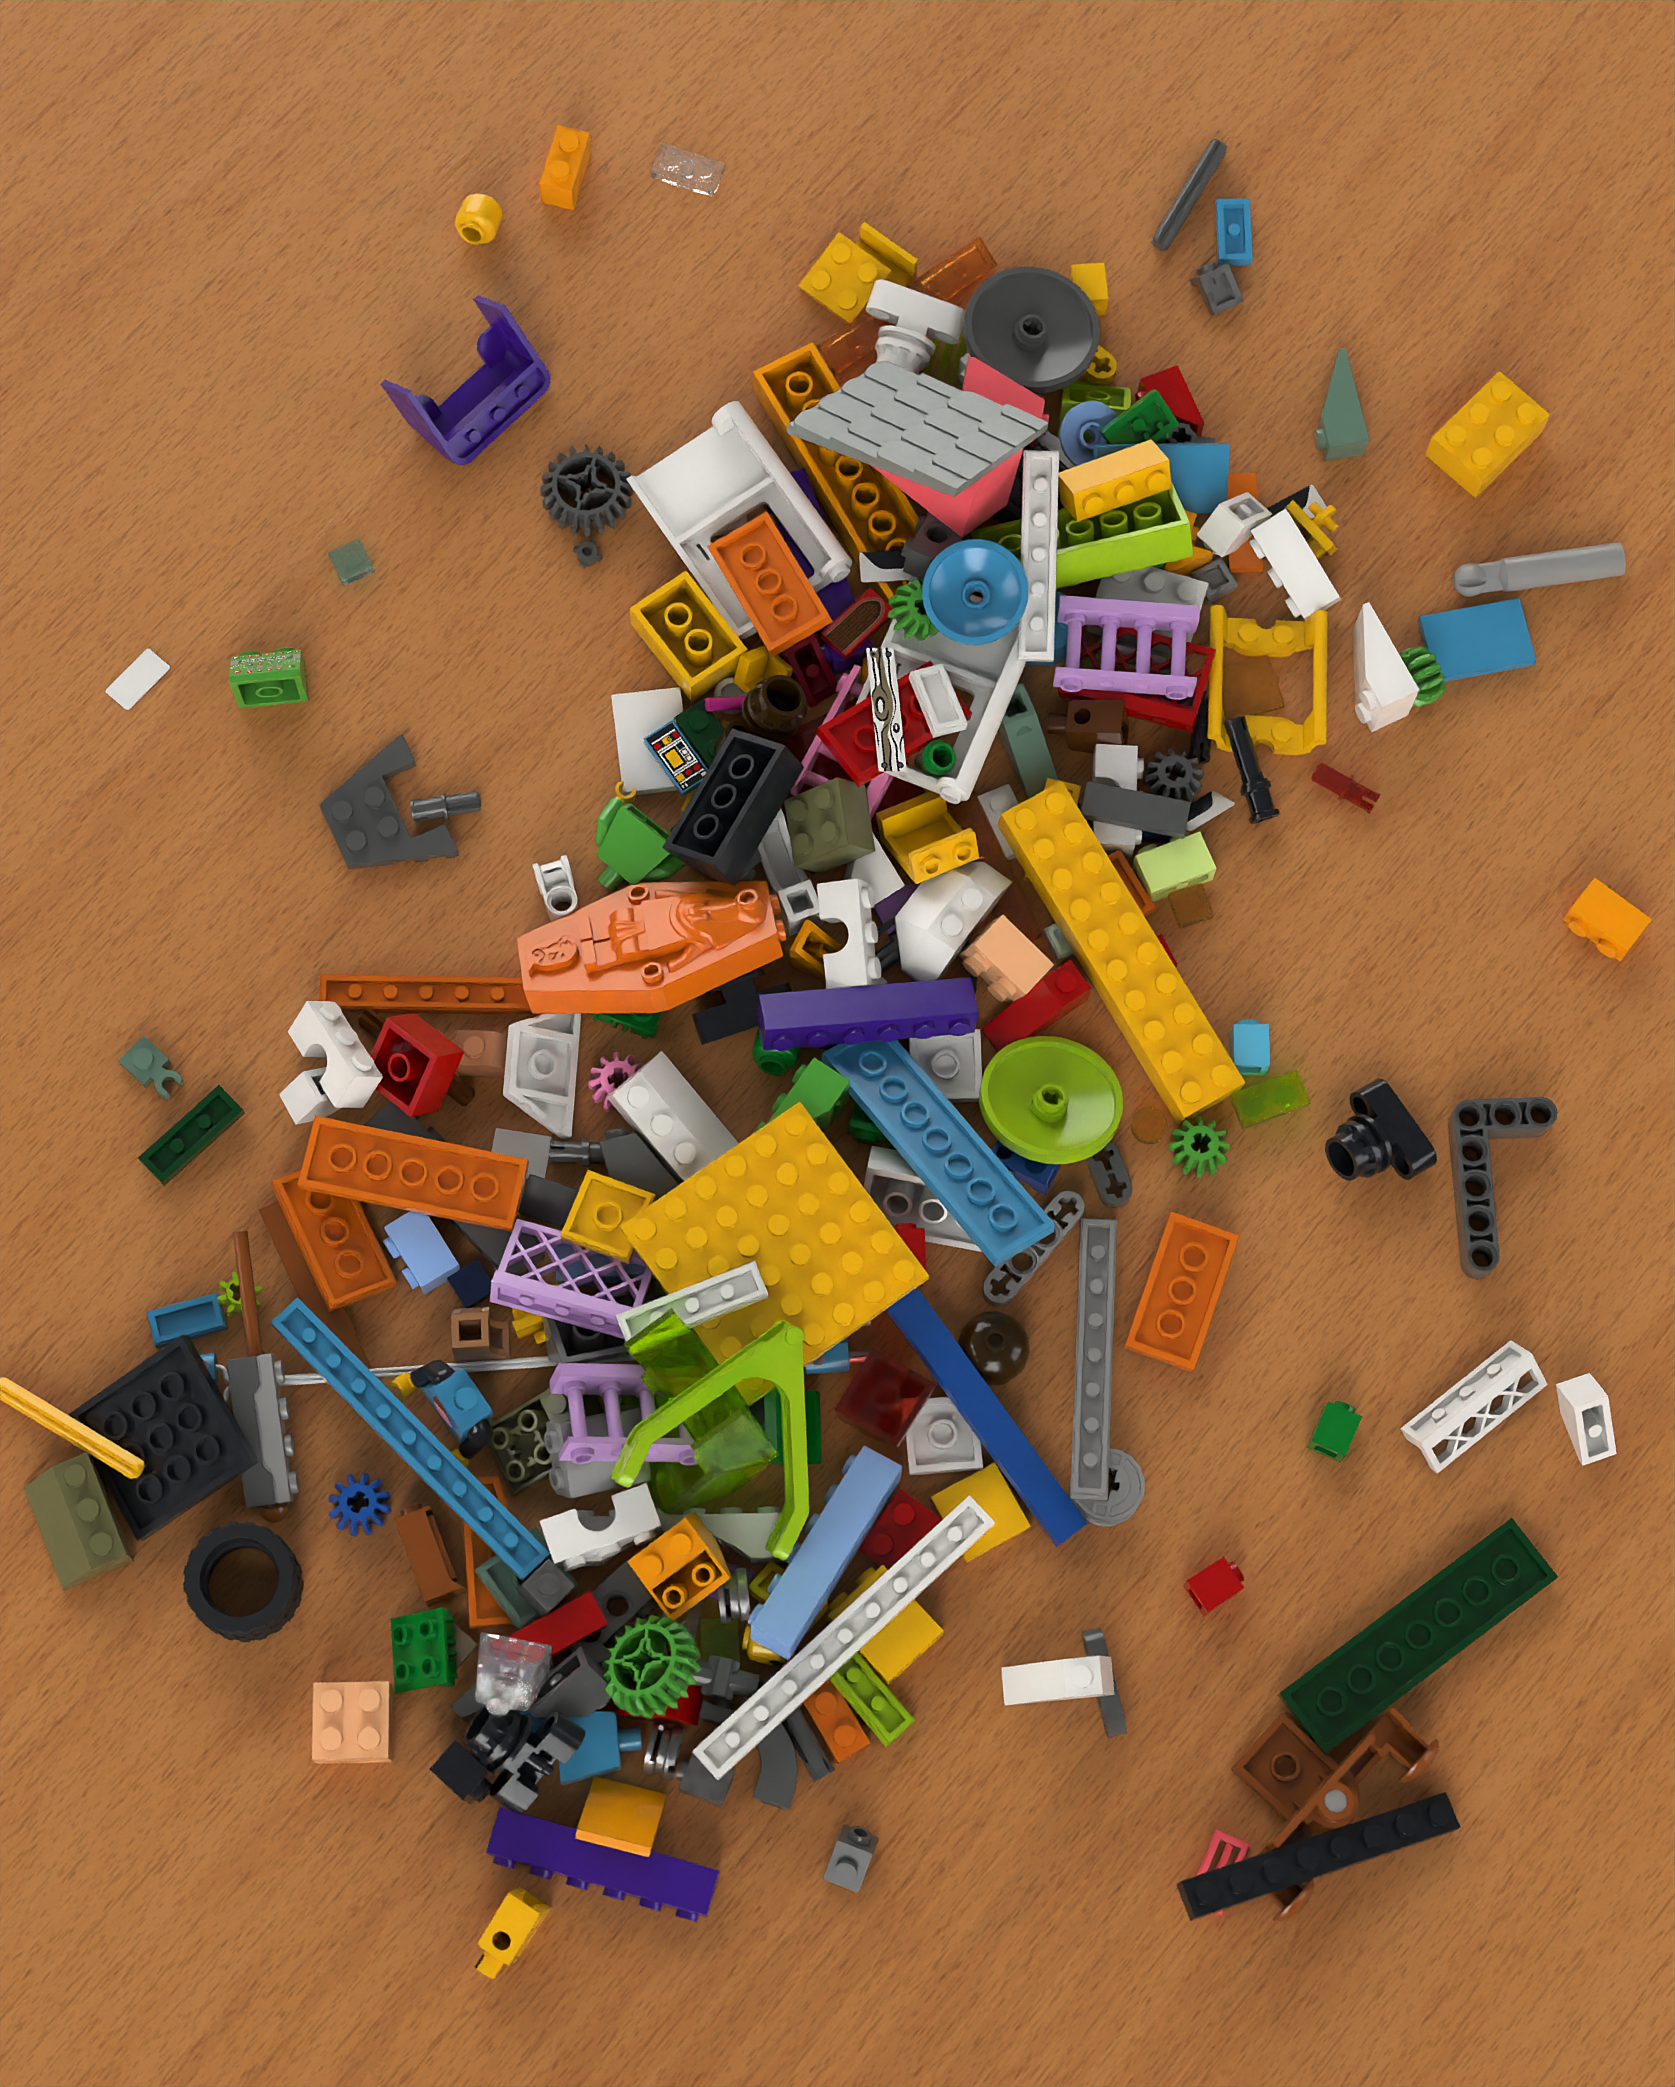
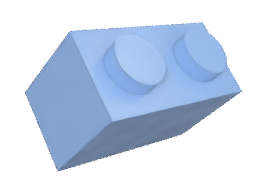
(422, 1251)

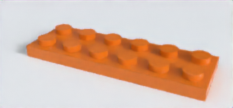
(413, 1173)

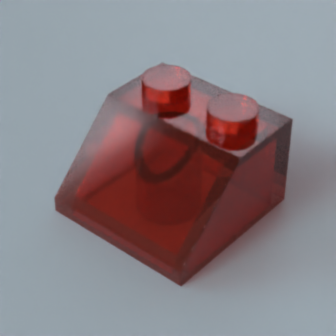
(884, 1399)

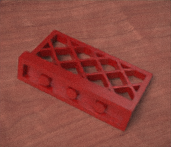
(1145, 706)

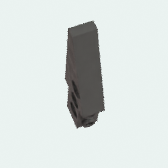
(620, 1584)

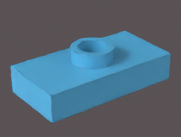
(1233, 232)

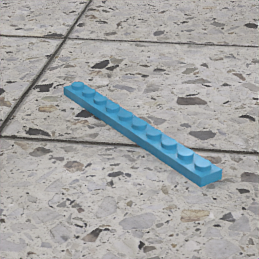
(411, 1440)

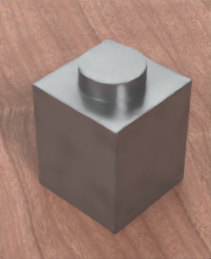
(545, 1588)
(701, 1784)

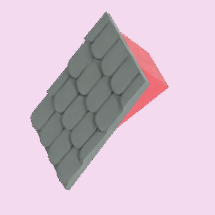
(927, 438)

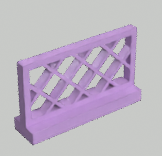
(565, 1300)

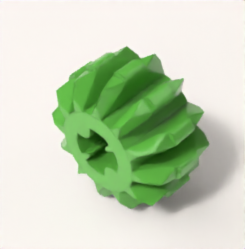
(907, 615)
(1425, 673)
(1198, 1133)

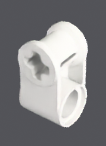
(556, 886)

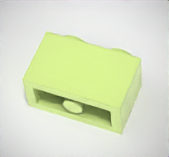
(1174, 865)

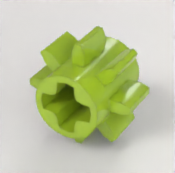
(231, 1288)

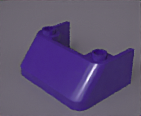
(488, 399)

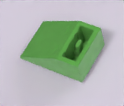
(820, 1092)

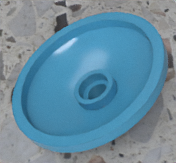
(971, 568)

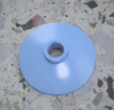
(1083, 417)

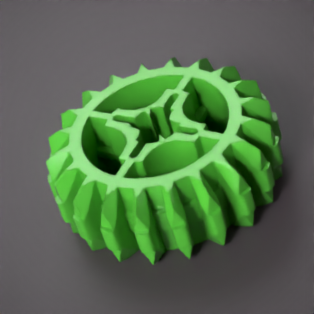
(658, 1676)

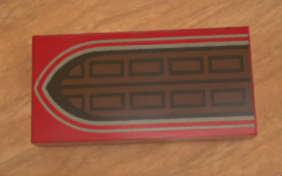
(857, 624)

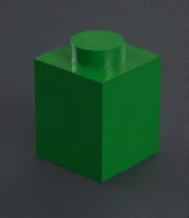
(1334, 1430)

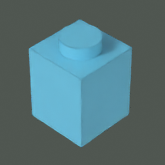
(1250, 1047)

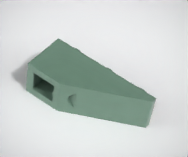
(1026, 743)

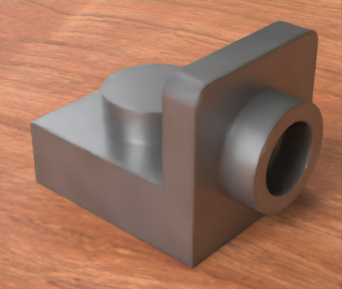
(1217, 287)

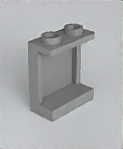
(583, 1479)

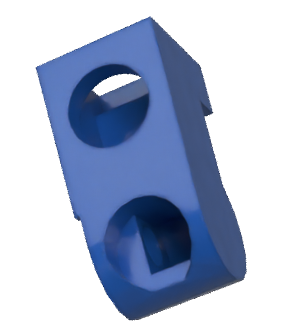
(1031, 1172)

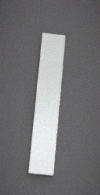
(1039, 554)

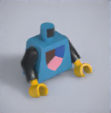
(456, 1403)

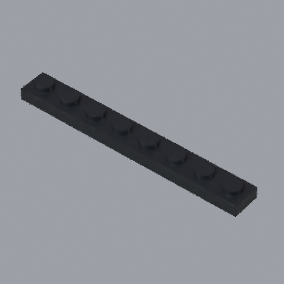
(1317, 1856)

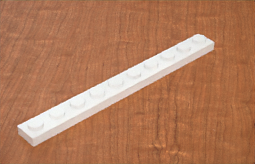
(843, 1638)

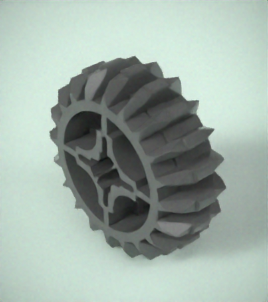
(563, 480)

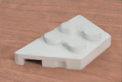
(544, 1069)

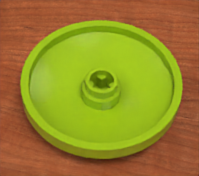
(1051, 1099)

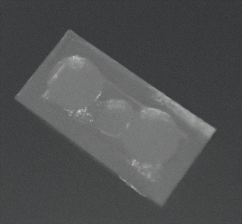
(687, 170)

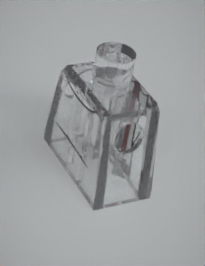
(510, 1672)

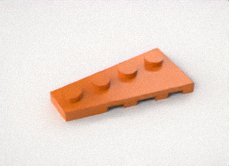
(481, 1606)

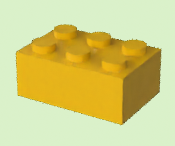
(1487, 434)
(687, 635)

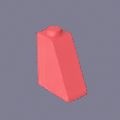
(1002, 390)

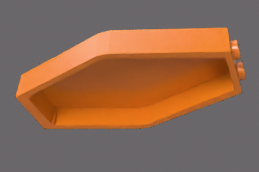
(650, 947)

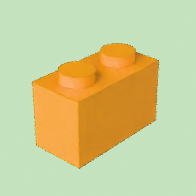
(565, 167)
(1606, 920)

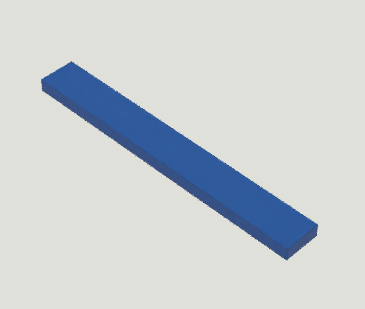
(986, 1417)

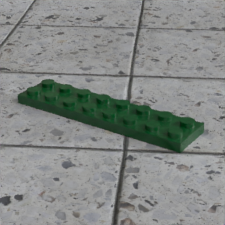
(1417, 1636)

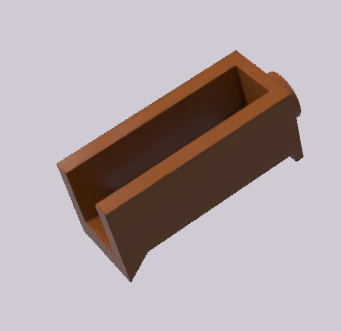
(427, 1554)

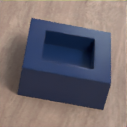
(471, 1284)

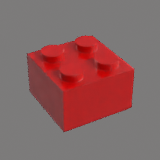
(414, 1064)

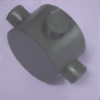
(587, 553)

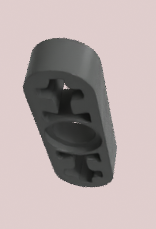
(1110, 1705)

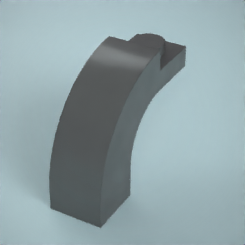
(777, 1755)

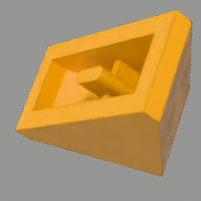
(809, 948)

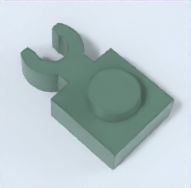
(149, 1064)

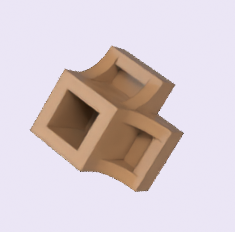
(478, 1336)

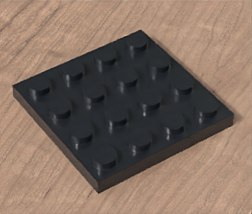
(180, 1429)

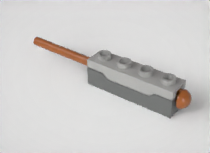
(260, 1407)

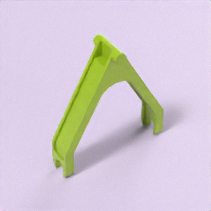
(772, 1356)

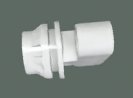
(914, 317)

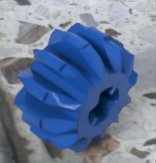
(367, 1514)

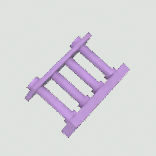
(1144, 618)
(609, 1382)

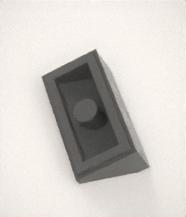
(547, 1200)

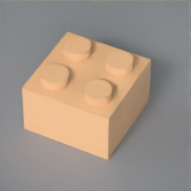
(1005, 960)
(352, 1722)

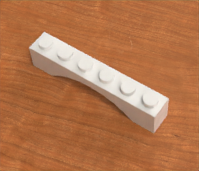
(735, 1530)

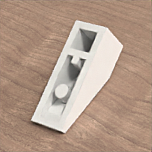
(1058, 1680)

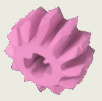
(606, 1077)

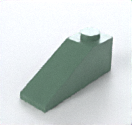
(1341, 423)

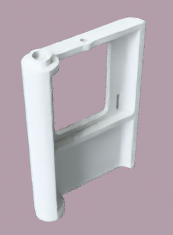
(718, 483)
(984, 671)

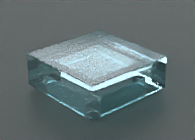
(351, 562)

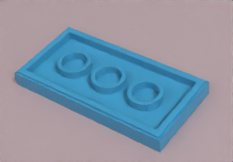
(1196, 471)

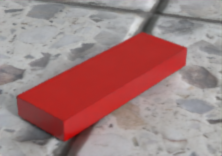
(565, 1625)

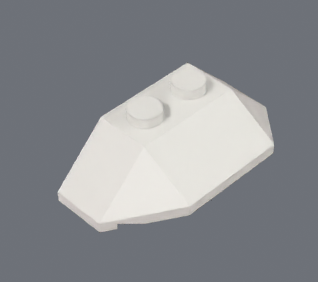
(945, 916)

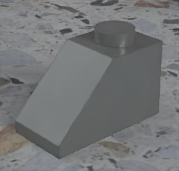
(573, 1688)

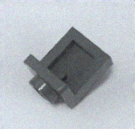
(851, 1857)

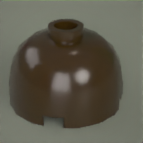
(995, 1346)

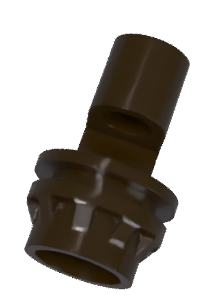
(770, 711)

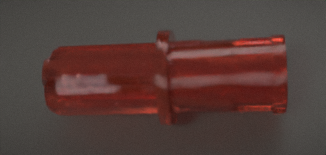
(1344, 787)

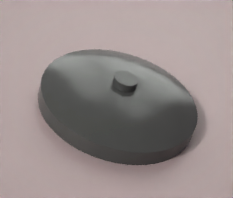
(1032, 328)

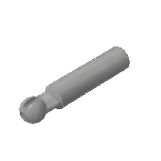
(1541, 569)

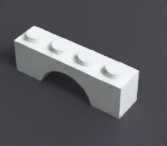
(793, 887)

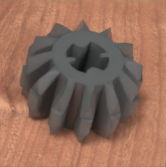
(1165, 766)

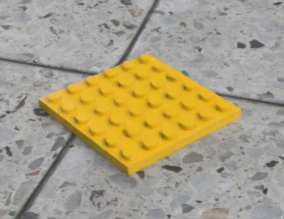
(805, 1224)

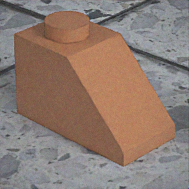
(483, 1053)

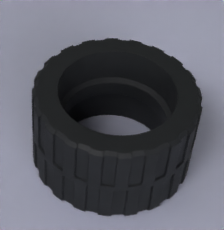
(208, 1554)

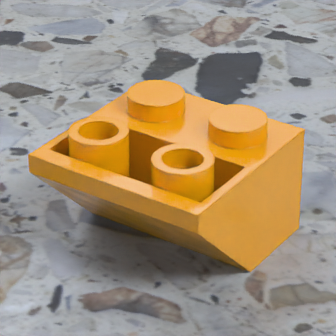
(681, 1566)

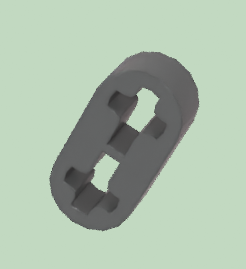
(1117, 1171)

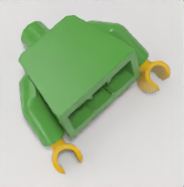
(631, 844)

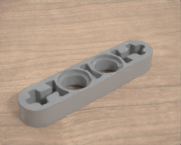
(1037, 1251)

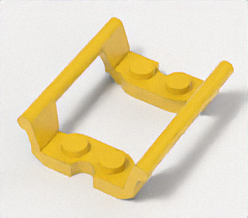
(1280, 641)

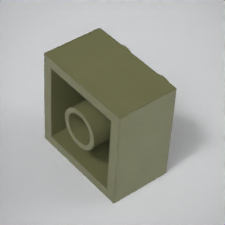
(829, 825)

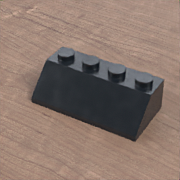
(734, 806)

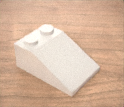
(1380, 677)

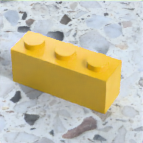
(1114, 480)

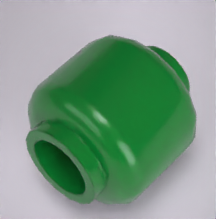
(774, 1061)

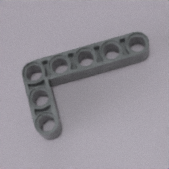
(1480, 1171)

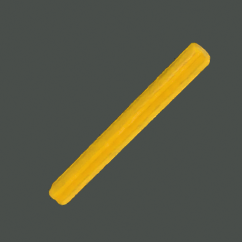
(70, 1429)

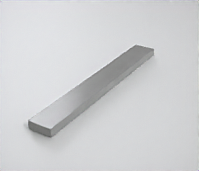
(1093, 1359)

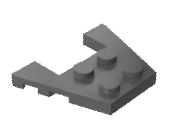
(367, 819)

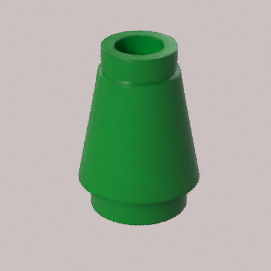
(936, 758)

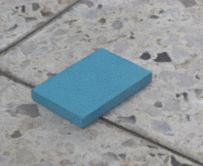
(1478, 639)

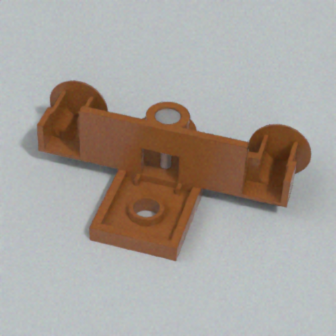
(1320, 1791)

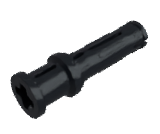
(1254, 785)

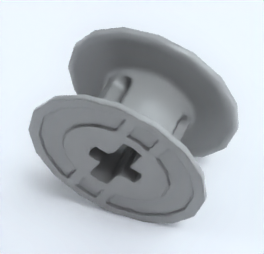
(1121, 1502)

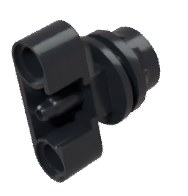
(738, 1010)
(1378, 1137)
(519, 1754)

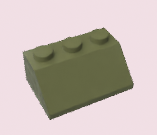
(77, 1521)

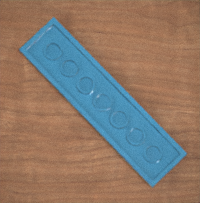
(941, 1147)

